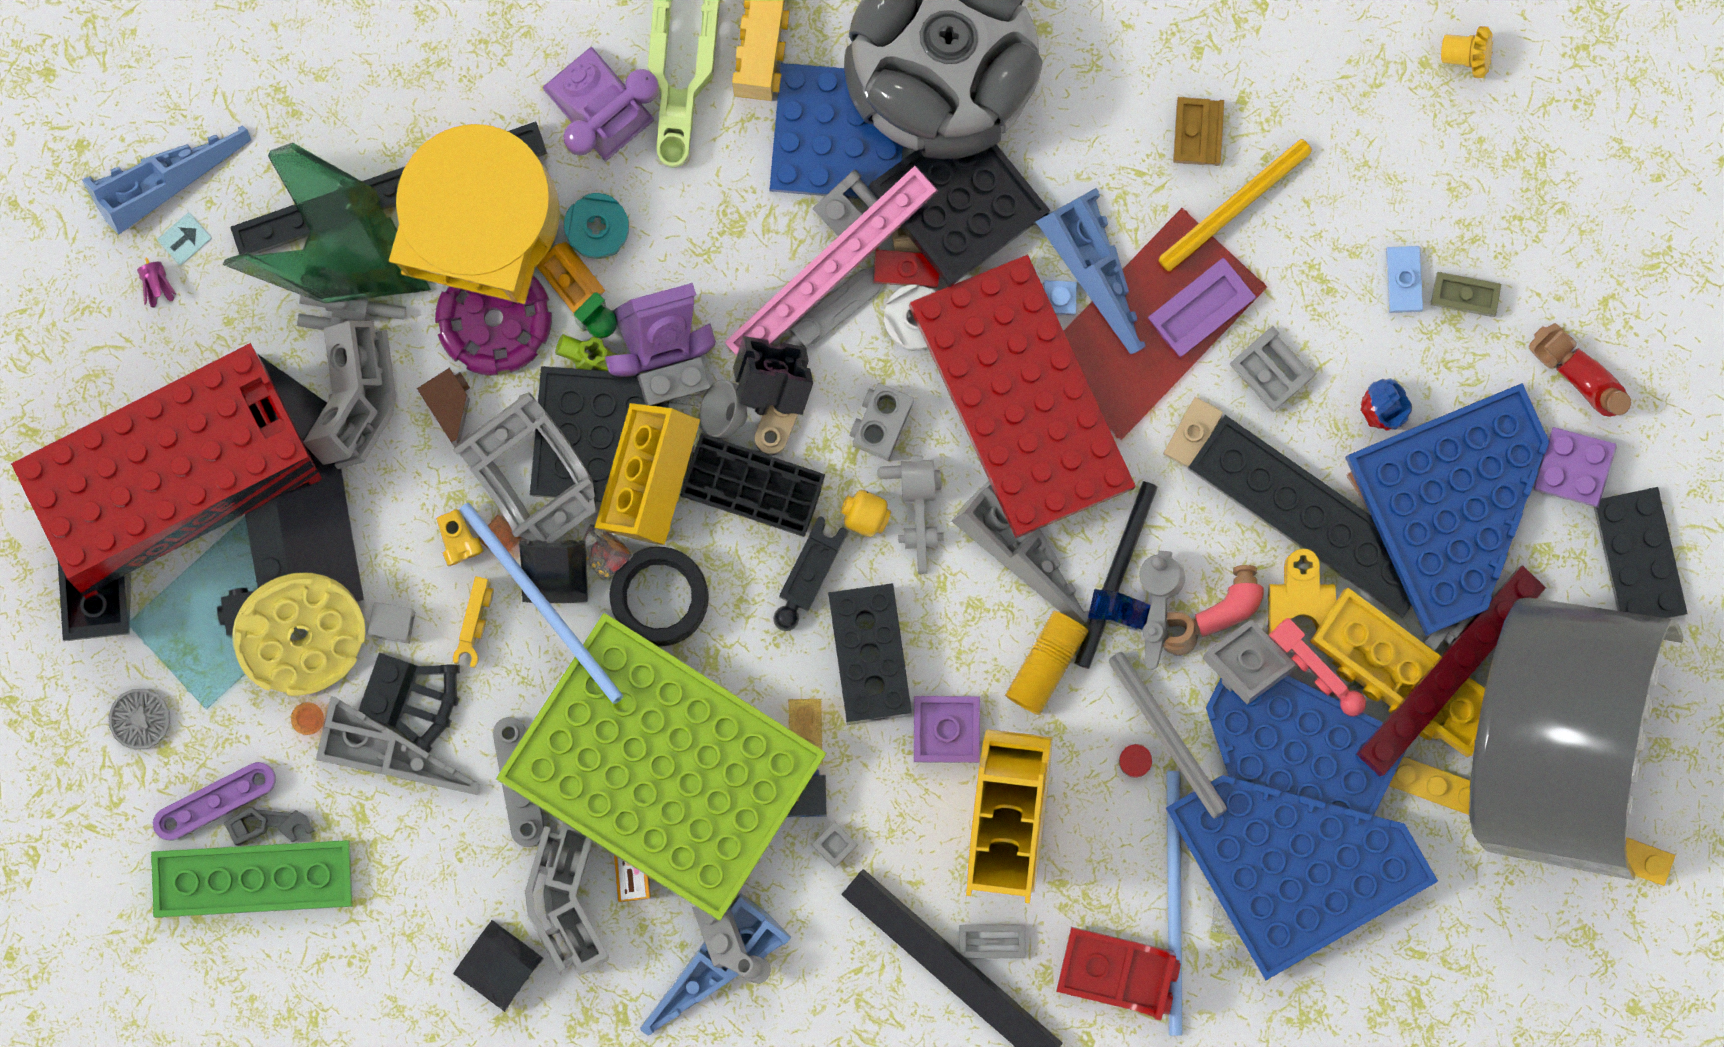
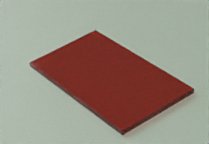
(1132, 384)

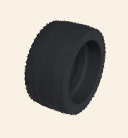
(671, 558)

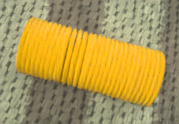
(1045, 667)

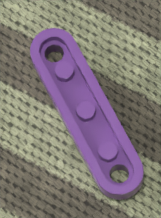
(214, 801)

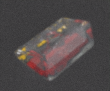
(605, 552)

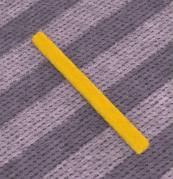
(1235, 205)

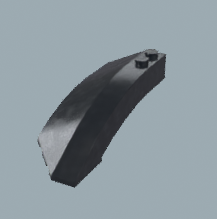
(310, 524)

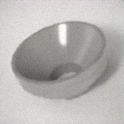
(718, 408)

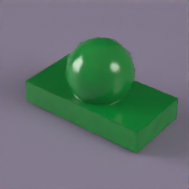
(596, 317)

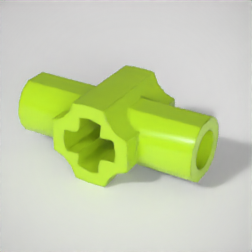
(575, 351)

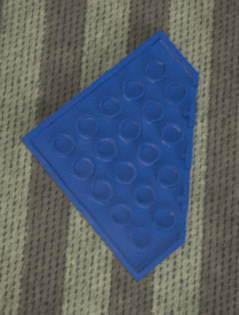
(1453, 501)
(1298, 744)
(1297, 867)

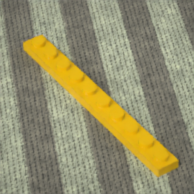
(1454, 793)

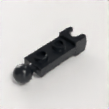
(808, 574)

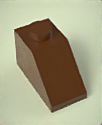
(448, 402)

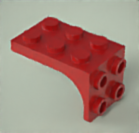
(1118, 972)

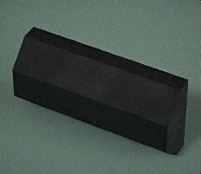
(753, 485)

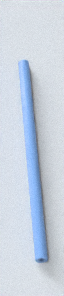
(541, 603)
(1174, 902)

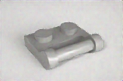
(836, 207)
(1265, 376)

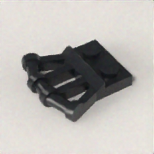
(390, 691)

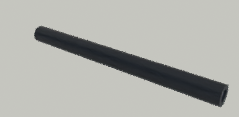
(1118, 568)

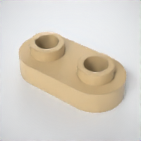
(777, 423)

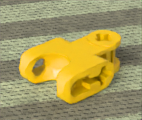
(1300, 592)

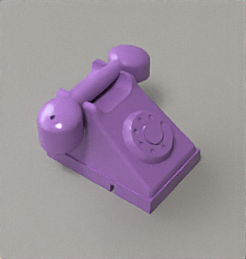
(600, 106)
(659, 325)

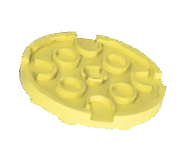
(303, 665)

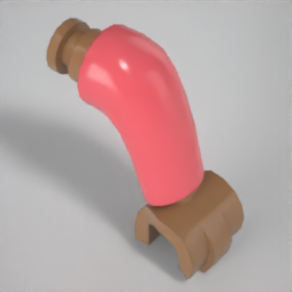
(1238, 605)

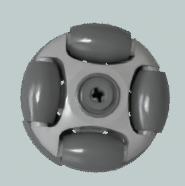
(942, 71)

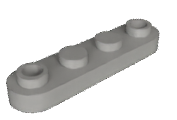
(519, 809)

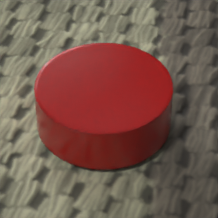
(1135, 760)

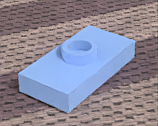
(1404, 279)

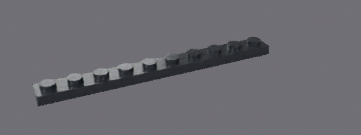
(288, 224)

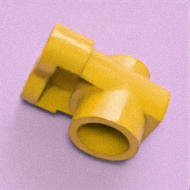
(460, 544)

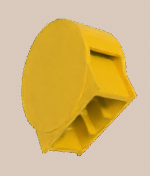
(475, 212)
(1009, 813)

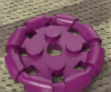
(493, 338)

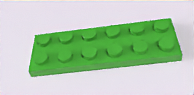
(251, 879)

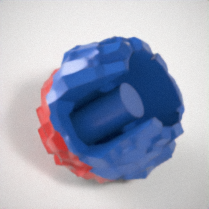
(1386, 405)

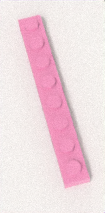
(837, 260)

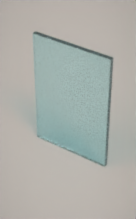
(184, 621)

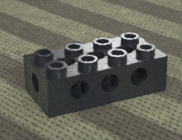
(884, 636)

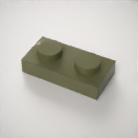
(1466, 294)

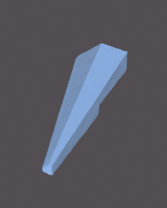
(136, 192)
(1082, 243)
(700, 978)

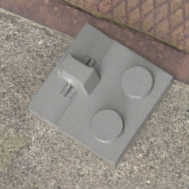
(1249, 661)

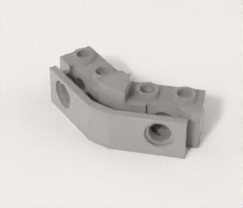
(360, 395)
(562, 903)

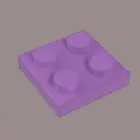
(1575, 467)
(946, 729)

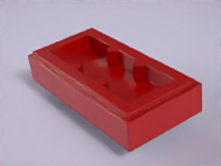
(903, 269)

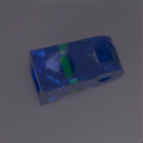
(1118, 610)

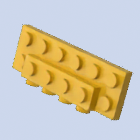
(1389, 665)

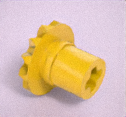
(1469, 50)

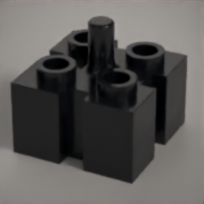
(772, 376)

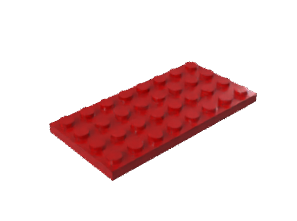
(1021, 396)

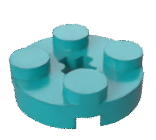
(585, 211)

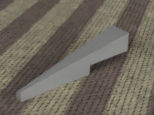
(1025, 556)
(363, 744)

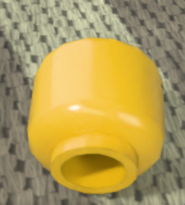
(865, 513)

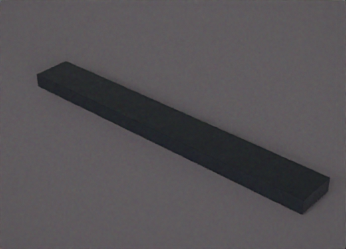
(947, 963)

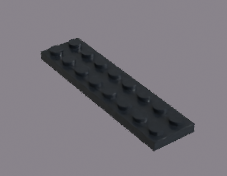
(1300, 509)

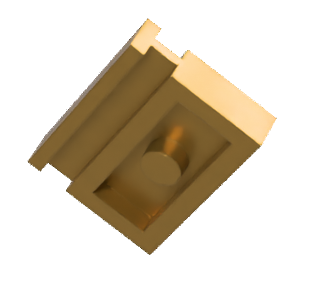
(1198, 131)

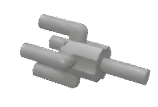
(350, 310)

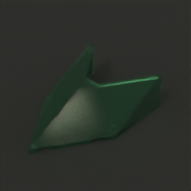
(347, 237)

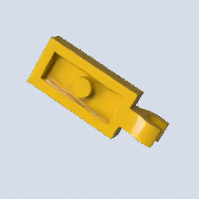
(473, 625)

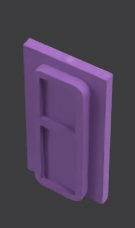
(1201, 307)

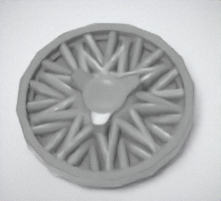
(139, 719)

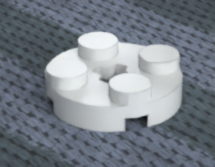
(898, 313)

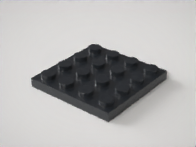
(974, 213)
(591, 415)

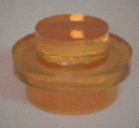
(307, 718)

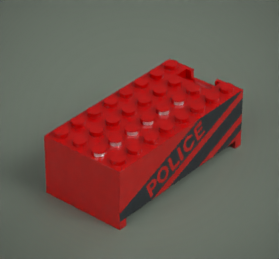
(164, 470)

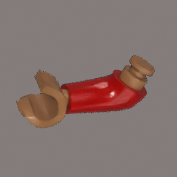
(1587, 375)

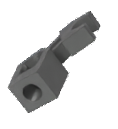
(283, 820)

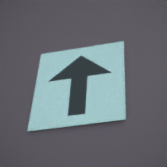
(184, 238)

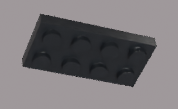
(1640, 554)

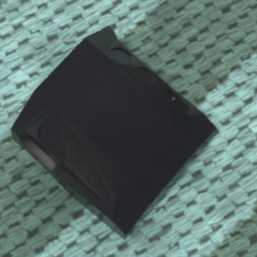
(556, 569)
(498, 965)

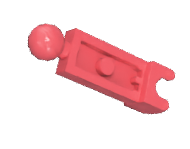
(1289, 638)

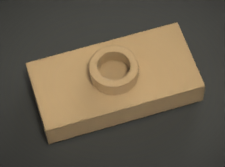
(1192, 432)

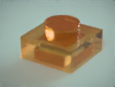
(503, 532)

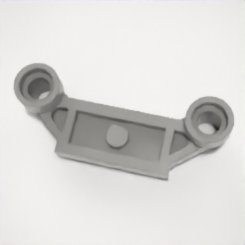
(727, 947)

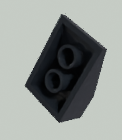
(97, 616)

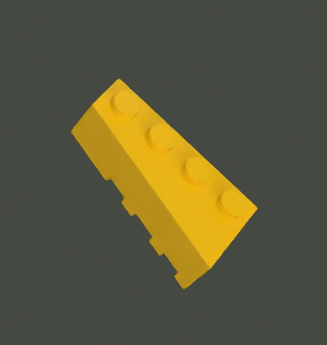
(760, 49)

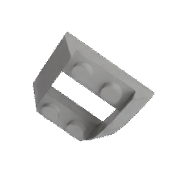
(501, 434)

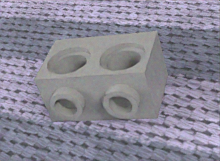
(889, 424)

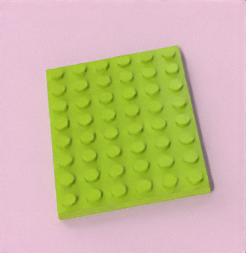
(667, 776)

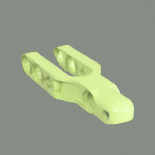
(675, 104)

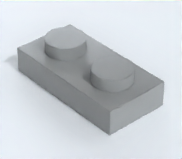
(673, 382)

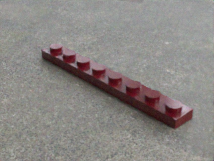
(1446, 675)

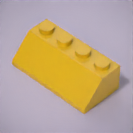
(647, 473)

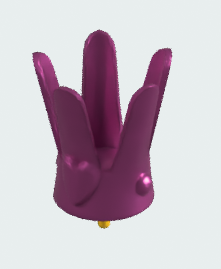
(154, 280)

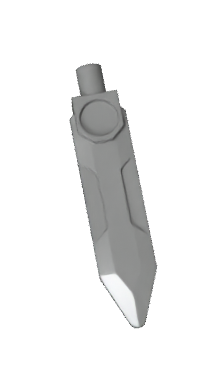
(834, 309)

